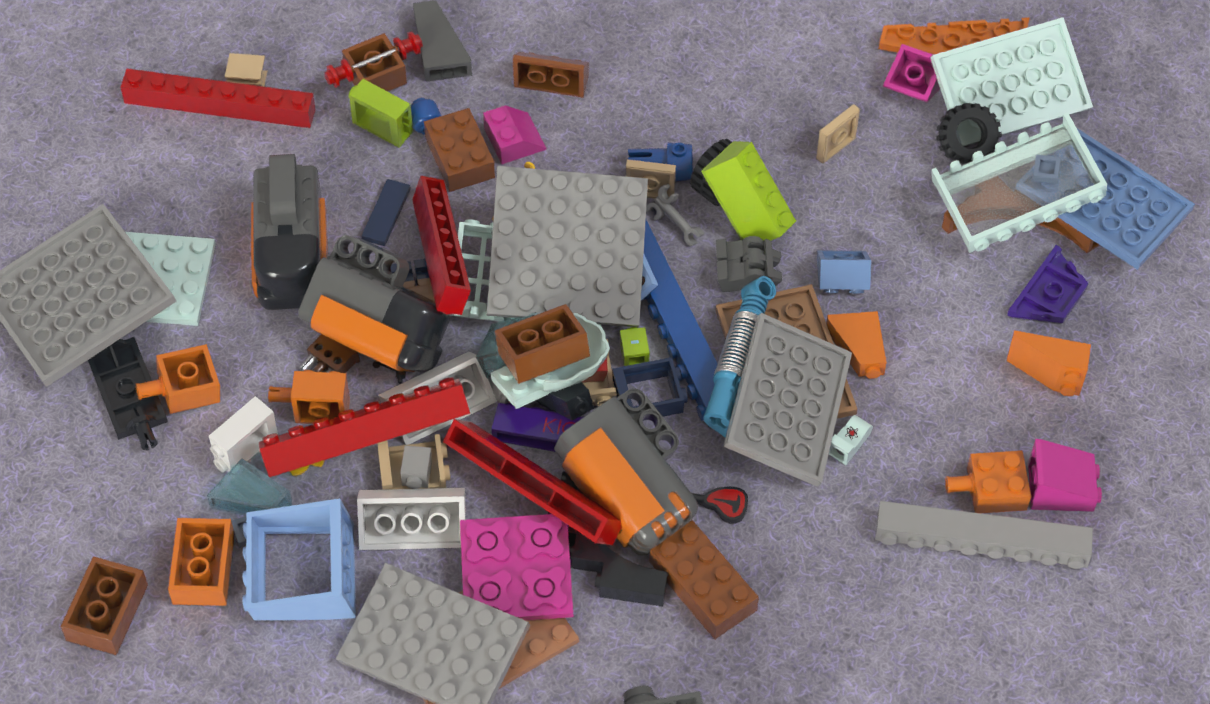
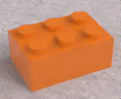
(201, 561)

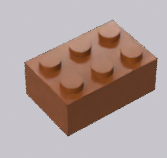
(459, 149)
(542, 343)
(104, 605)

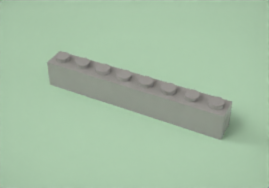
(984, 534)

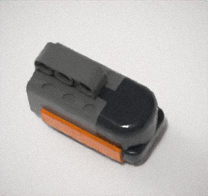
(286, 231)
(370, 308)

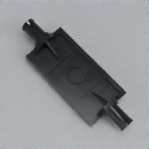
(116, 374)

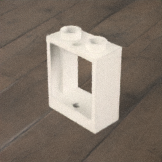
(241, 435)

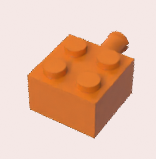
(184, 379)
(314, 395)
(995, 482)

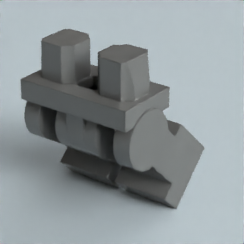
(746, 261)

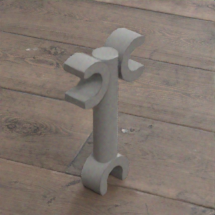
(663, 206)

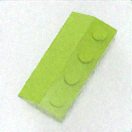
(748, 192)

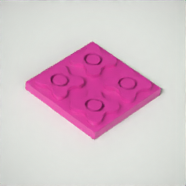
(518, 565)

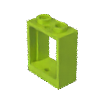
(381, 113)

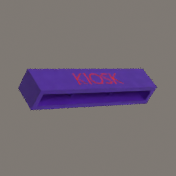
(529, 426)

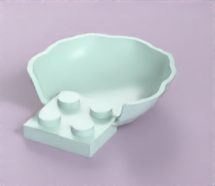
(572, 374)

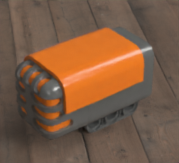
(626, 470)

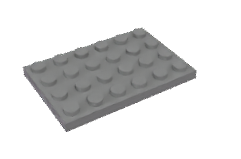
(788, 399)
(432, 640)

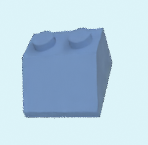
(843, 271)

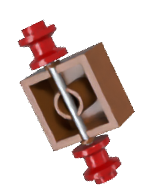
(375, 62)

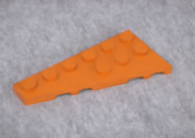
(942, 38)

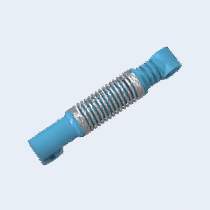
(730, 368)

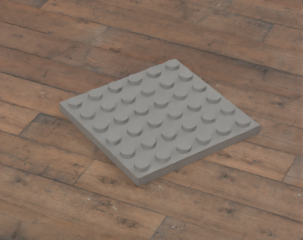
(568, 244)
(78, 294)

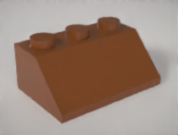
(550, 74)

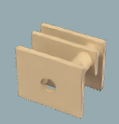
(246, 69)

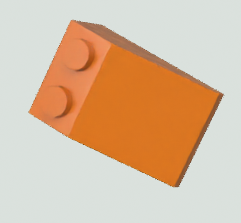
(1051, 361)

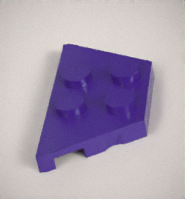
(1051, 291)

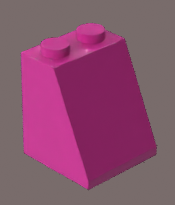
(1062, 478)

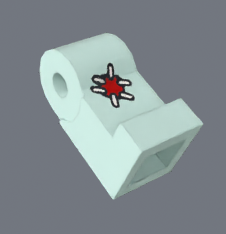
(850, 439)

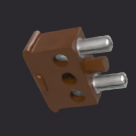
(329, 356)

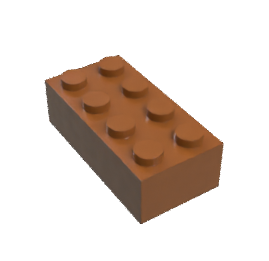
(704, 580)

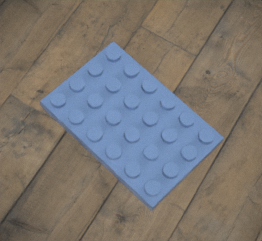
(1135, 211)

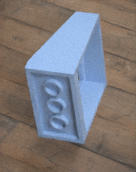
(308, 518)

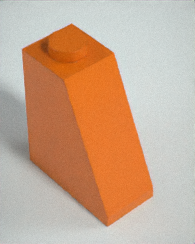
(861, 336)

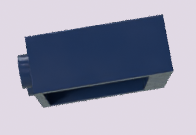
(652, 370)

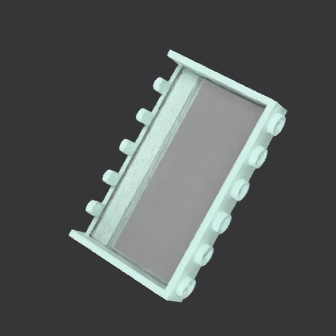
(998, 194)

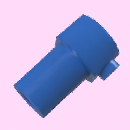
(675, 154)

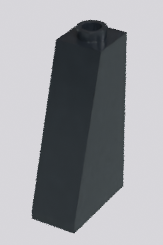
(569, 401)

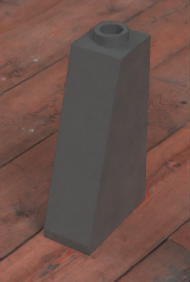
(442, 50)

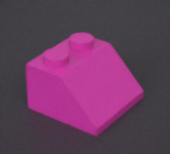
(913, 74)
(512, 133)

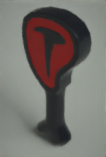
(727, 502)

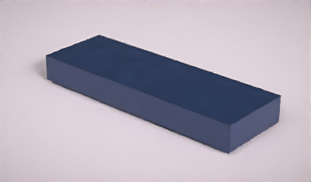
(386, 212)

